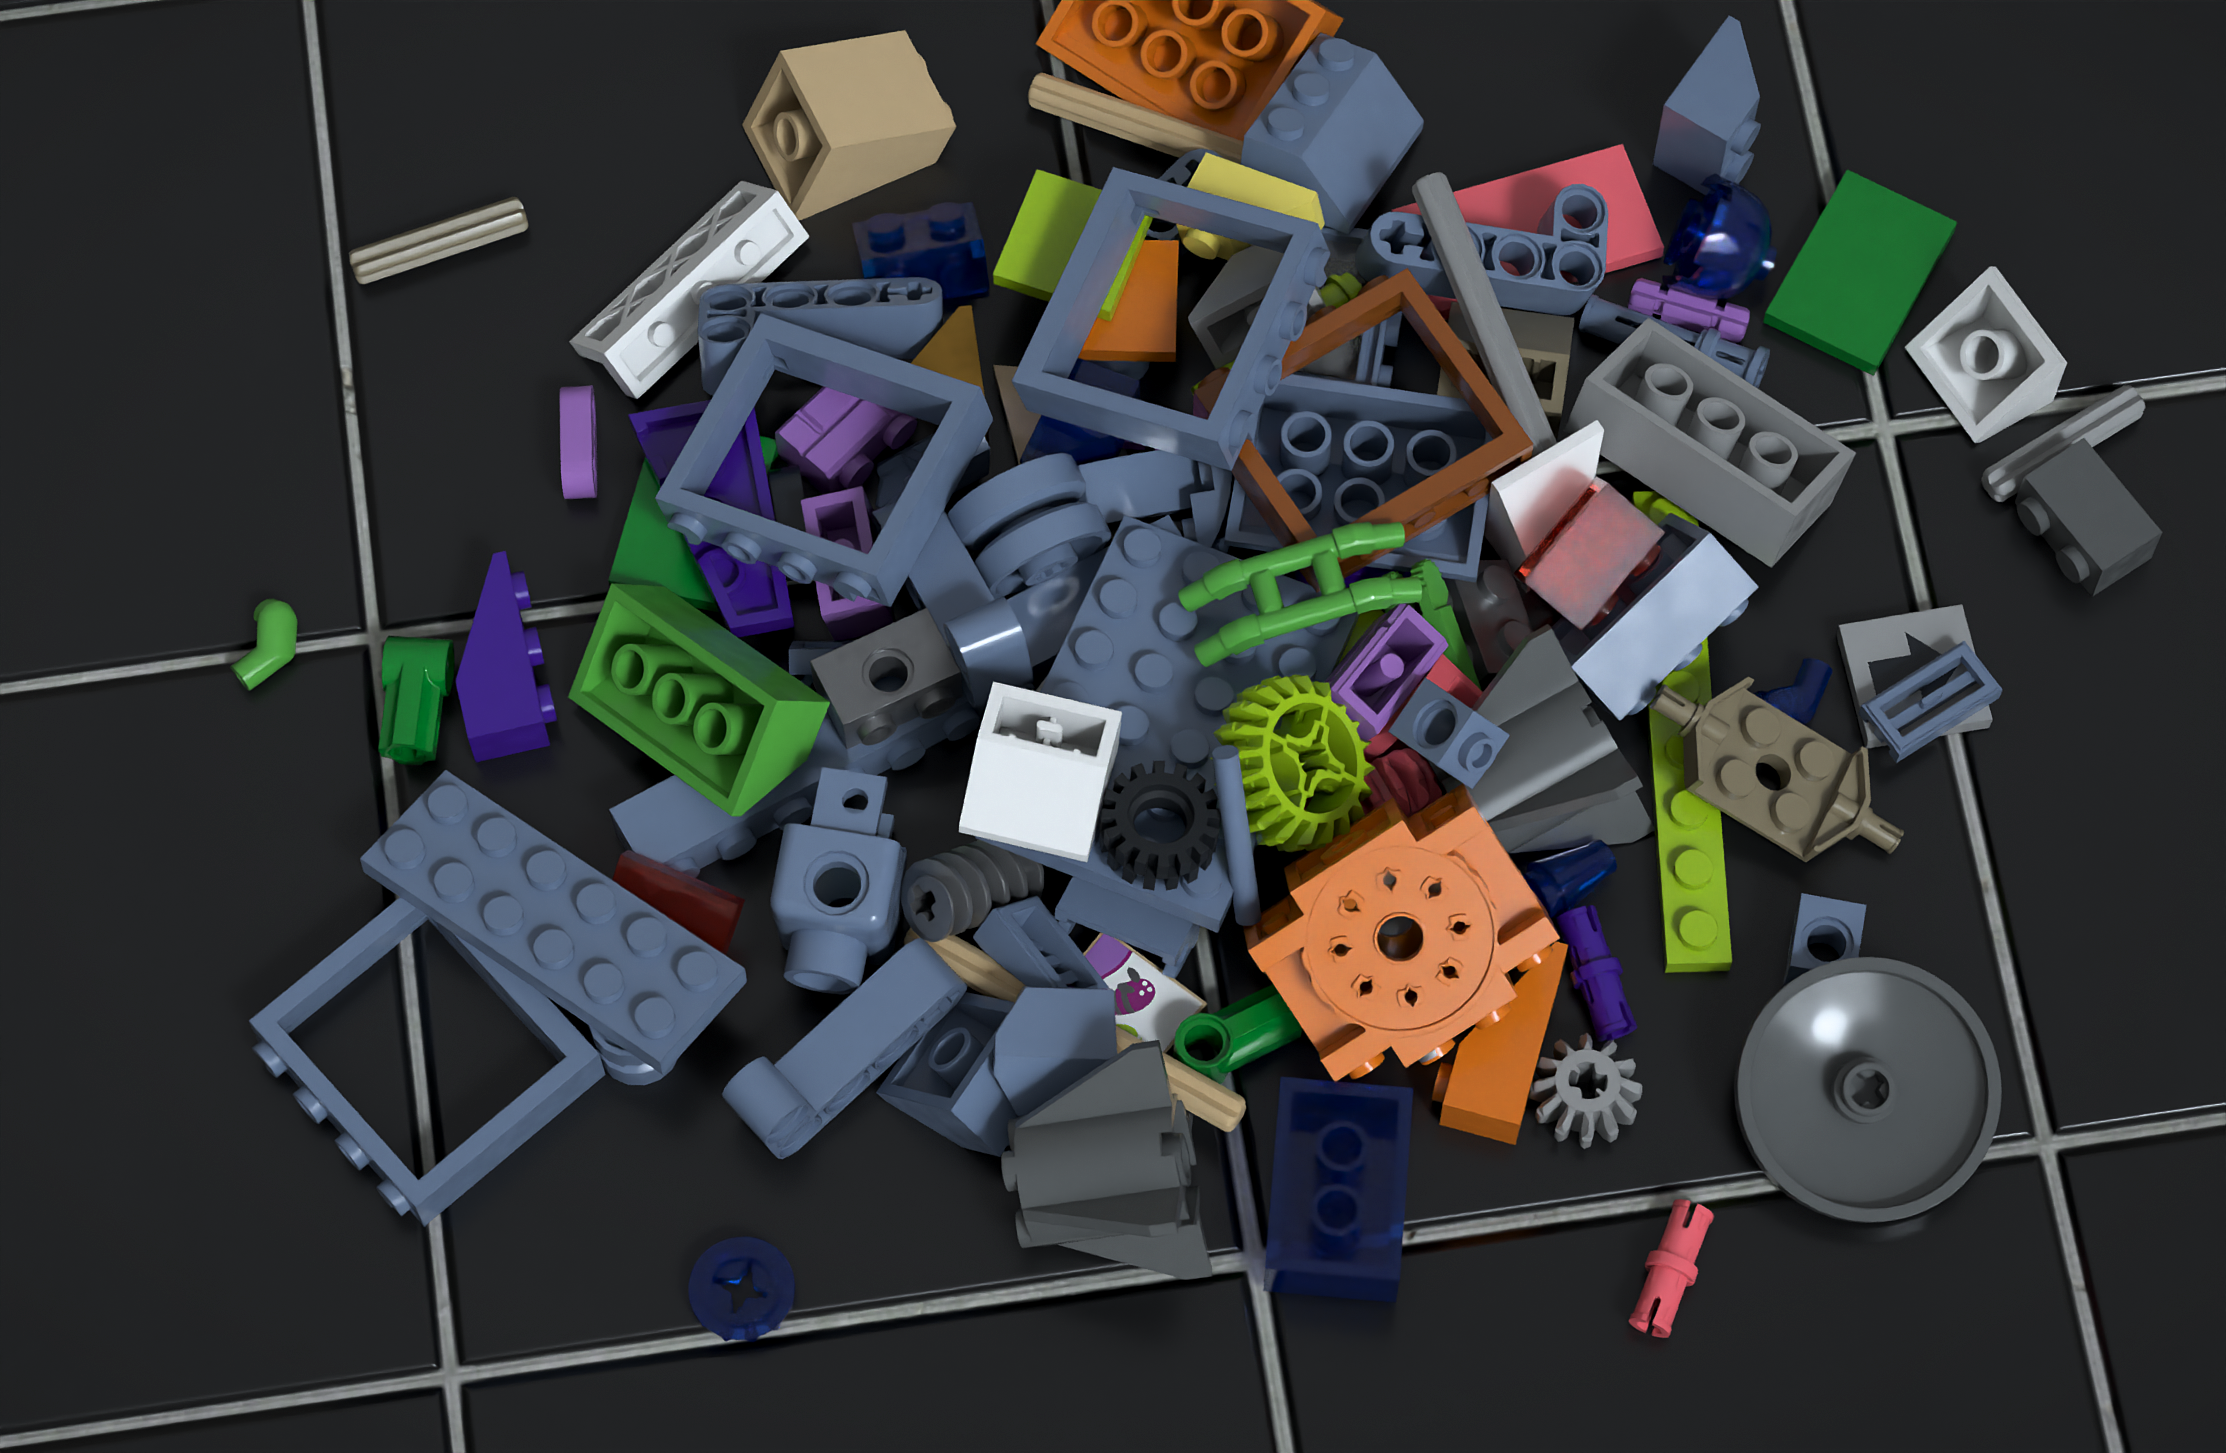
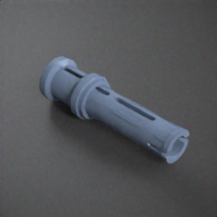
(1618, 323)

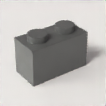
(2086, 518)

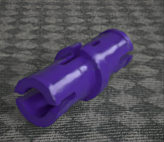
(1596, 973)

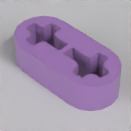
(578, 442)

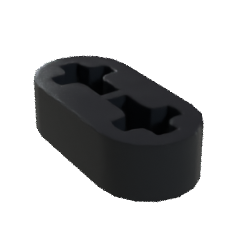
(787, 497)

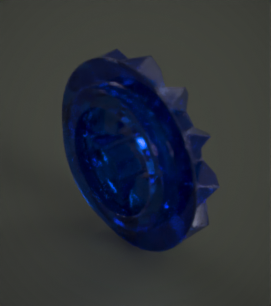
(727, 1264)

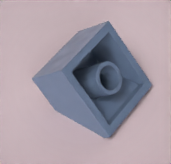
(1711, 114)
(950, 1077)

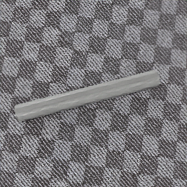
(1481, 307)

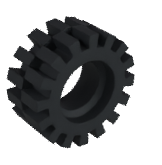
(1167, 792)

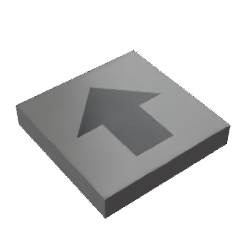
(1891, 648)

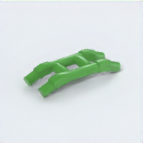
(1279, 620)

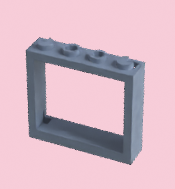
(1085, 285)
(856, 371)
(425, 1198)

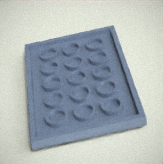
(1138, 657)

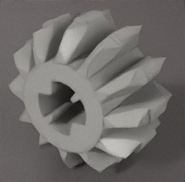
(1564, 1100)

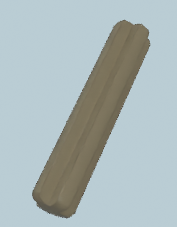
(438, 240)

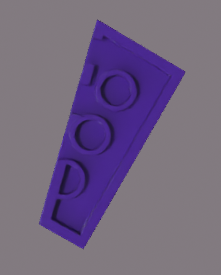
(747, 595)

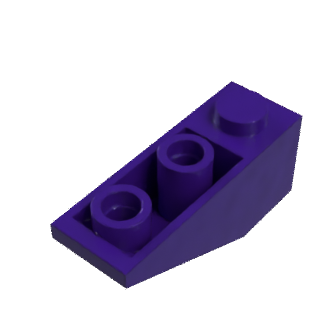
(496, 675)

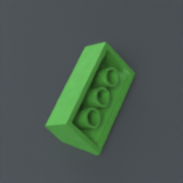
(695, 697)

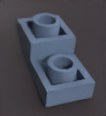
(1141, 485)
(1210, 508)

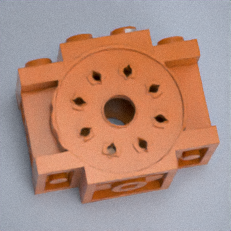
(1413, 988)

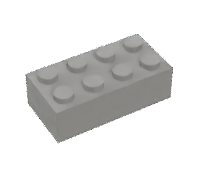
(1711, 441)

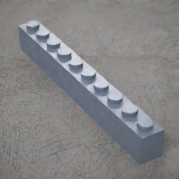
(689, 831)

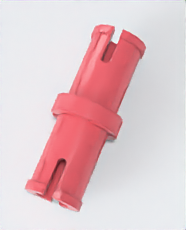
(1671, 1268)

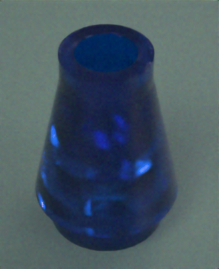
(1570, 876)

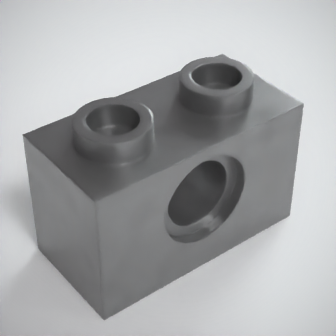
(903, 649)

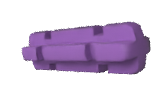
(1689, 311)

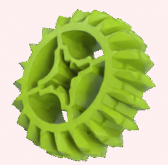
(1308, 757)

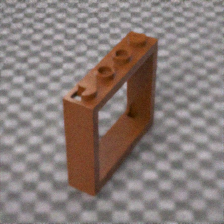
(1433, 497)

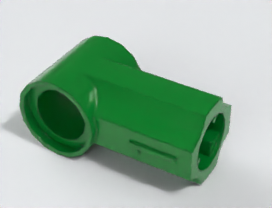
(415, 680)
(1237, 1033)

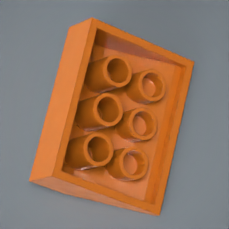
(1189, 57)

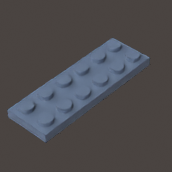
(554, 921)

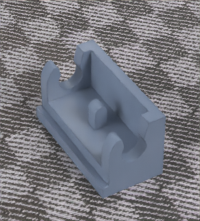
(1128, 922)

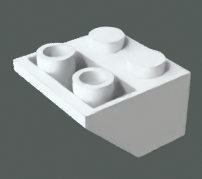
(1040, 771)

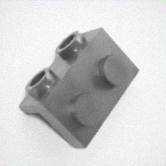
(1489, 616)

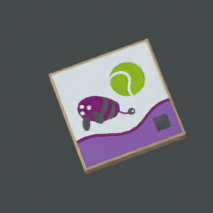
(1144, 998)

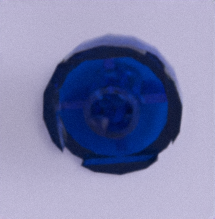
(1720, 242)

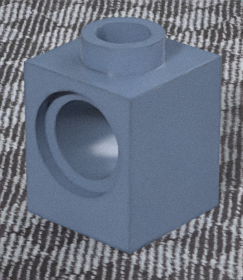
(1449, 733)
(1826, 922)

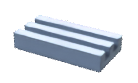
(1889, 729)

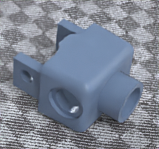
(835, 862)

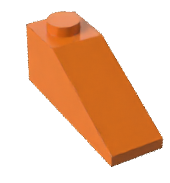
(1497, 1064)

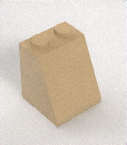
(846, 120)

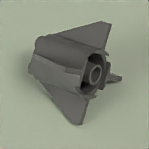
(1559, 769)
(1111, 1169)

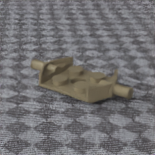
(1821, 787)

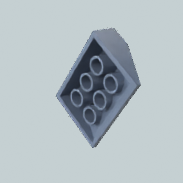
(1352, 450)

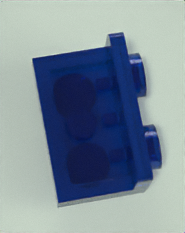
(927, 244)

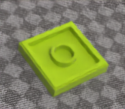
(1046, 237)

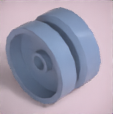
(1029, 524)

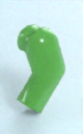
(274, 645)

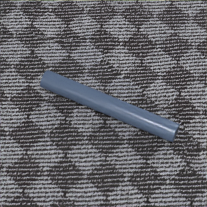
(1236, 834)

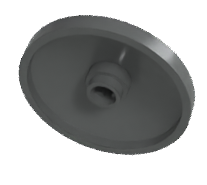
(1867, 1090)

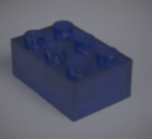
(1338, 1189)

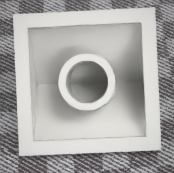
(1988, 358)

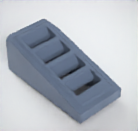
(1035, 947)

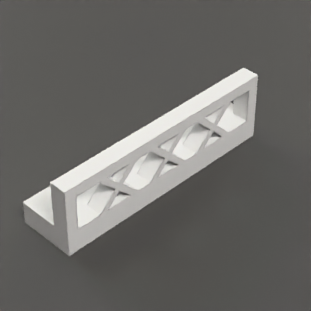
(659, 311)

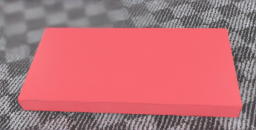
(1523, 199)

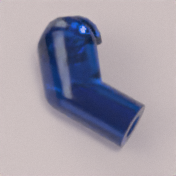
(1806, 693)

